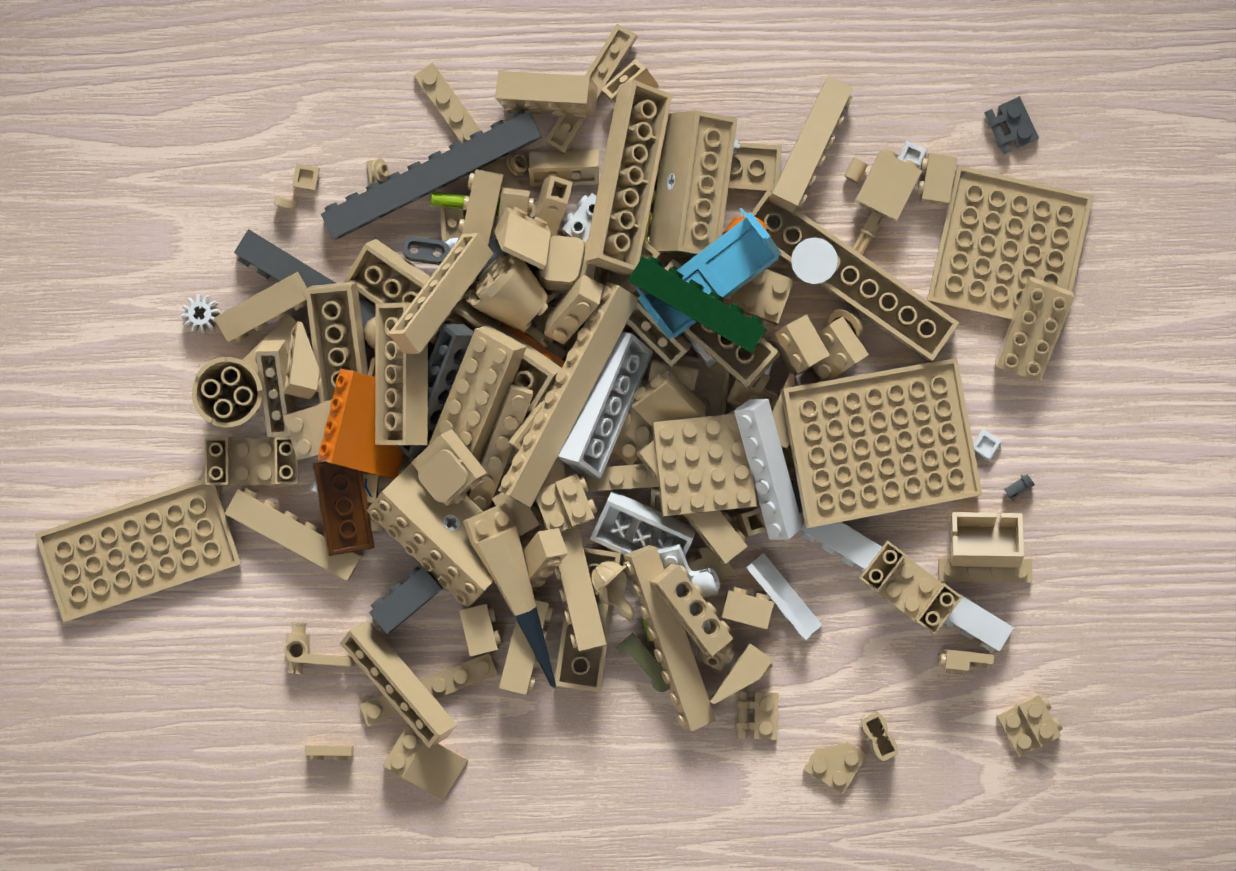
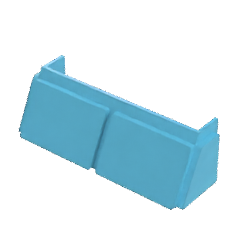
(719, 268)

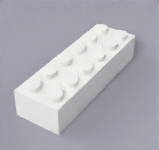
(606, 408)

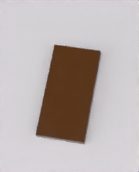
(343, 508)

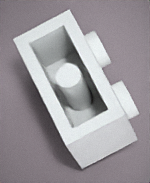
(579, 223)

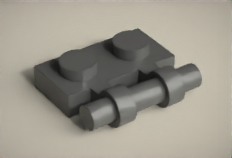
(1017, 122)

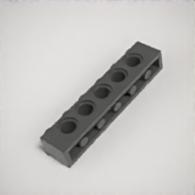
(442, 371)

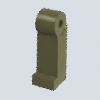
(645, 660)

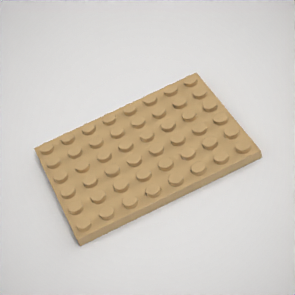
(881, 442)

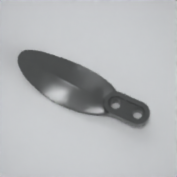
(428, 246)

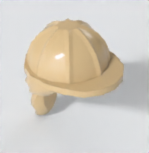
(610, 583)

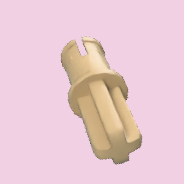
(868, 232)

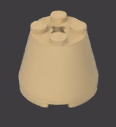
(509, 293)
(212, 388)

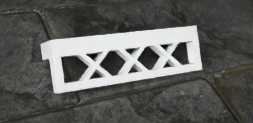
(783, 596)

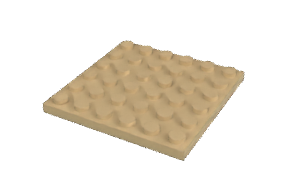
(1000, 235)

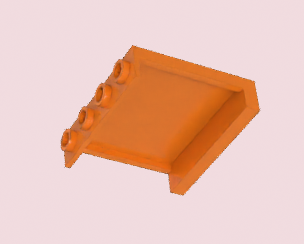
(351, 429)

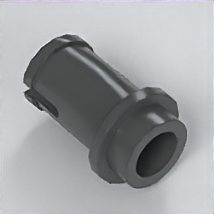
(1019, 487)

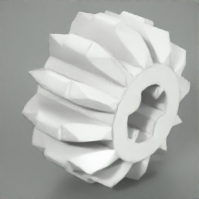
(192, 313)

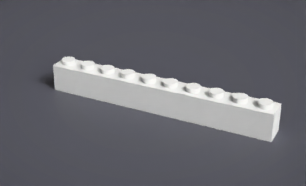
(861, 551)

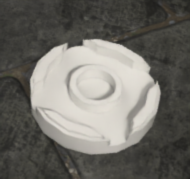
(814, 261)

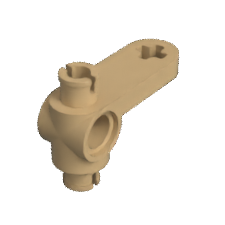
(298, 636)

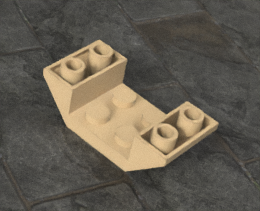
(250, 461)
(910, 588)

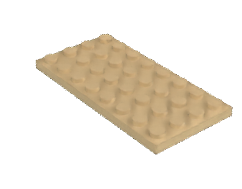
(137, 549)

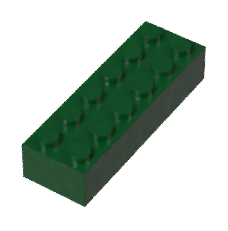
(698, 305)

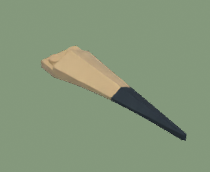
(501, 552)

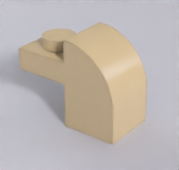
(749, 522)
(709, 560)

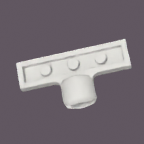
(706, 579)

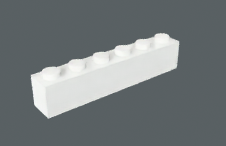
(768, 469)

